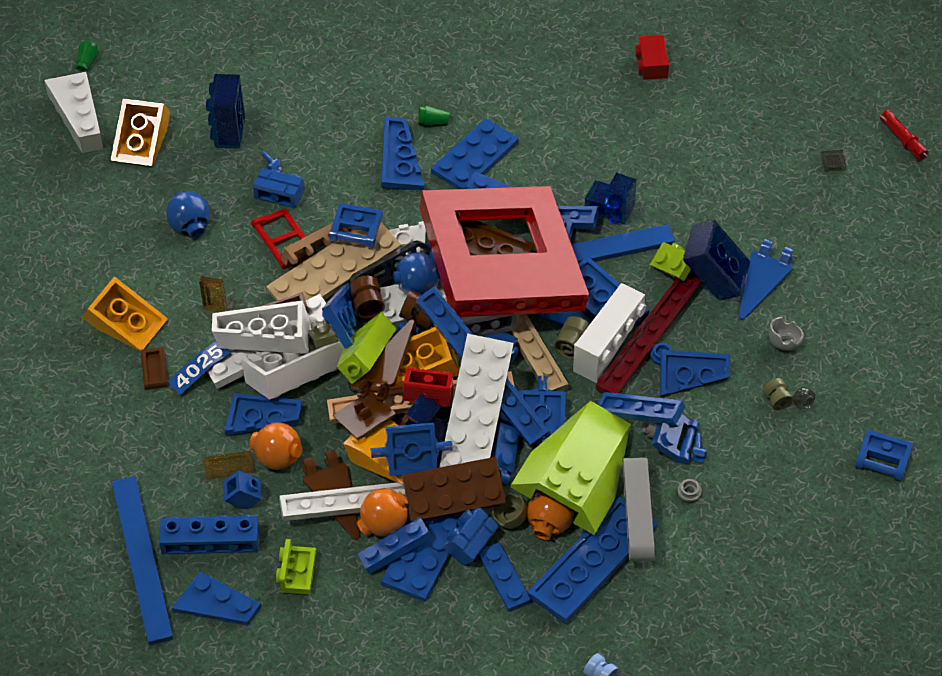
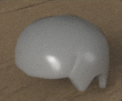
(781, 330)

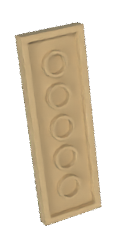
(332, 266)

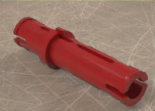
(909, 140)

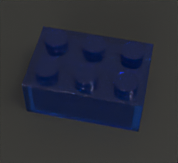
(226, 111)
(716, 260)

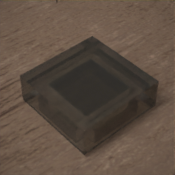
(833, 160)

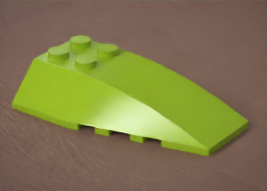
(579, 464)

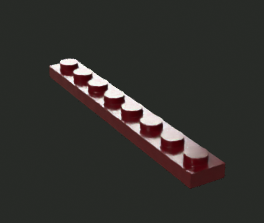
(648, 334)

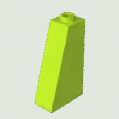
(366, 347)

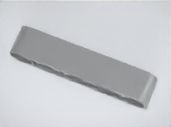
(638, 509)

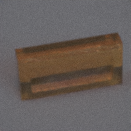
(213, 294)
(227, 464)

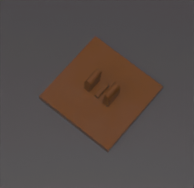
(364, 415)

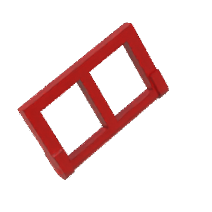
(257, 223)

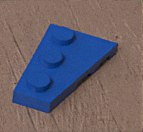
(691, 369)
(254, 412)

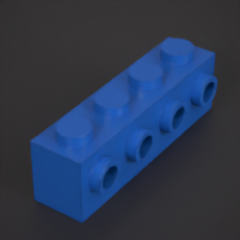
(209, 535)

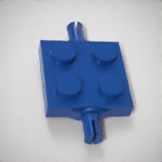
(547, 405)
(411, 448)

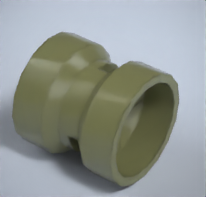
(778, 394)

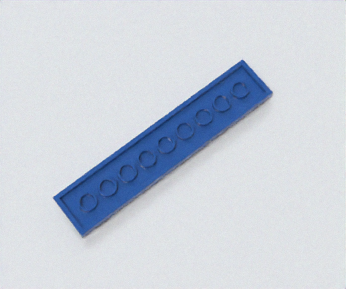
(420, 568)

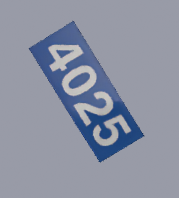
(197, 367)

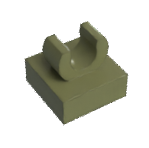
(322, 336)

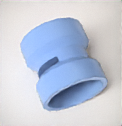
(598, 667)

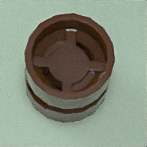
(367, 297)
(409, 313)

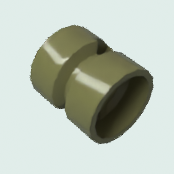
(569, 335)

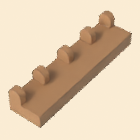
(308, 244)

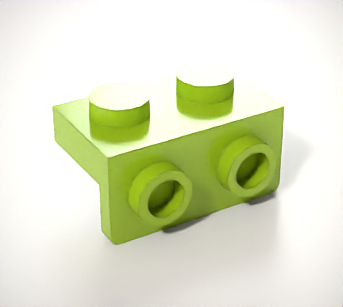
(670, 261)
(296, 569)

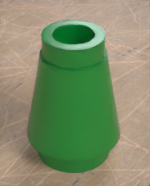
(86, 54)
(432, 116)

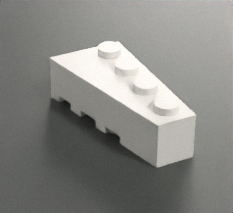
(75, 105)
(264, 328)
(607, 332)
(287, 371)

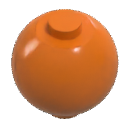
(276, 446)
(383, 512)
(548, 516)

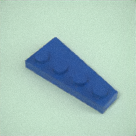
(399, 157)
(341, 315)

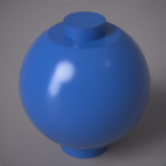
(188, 213)
(416, 273)

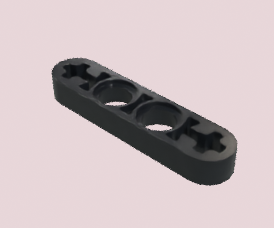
(388, 262)

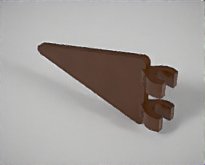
(387, 366)
(331, 478)

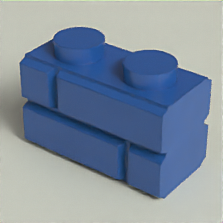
(278, 187)
(470, 536)

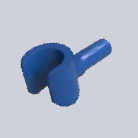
(273, 163)
(698, 453)

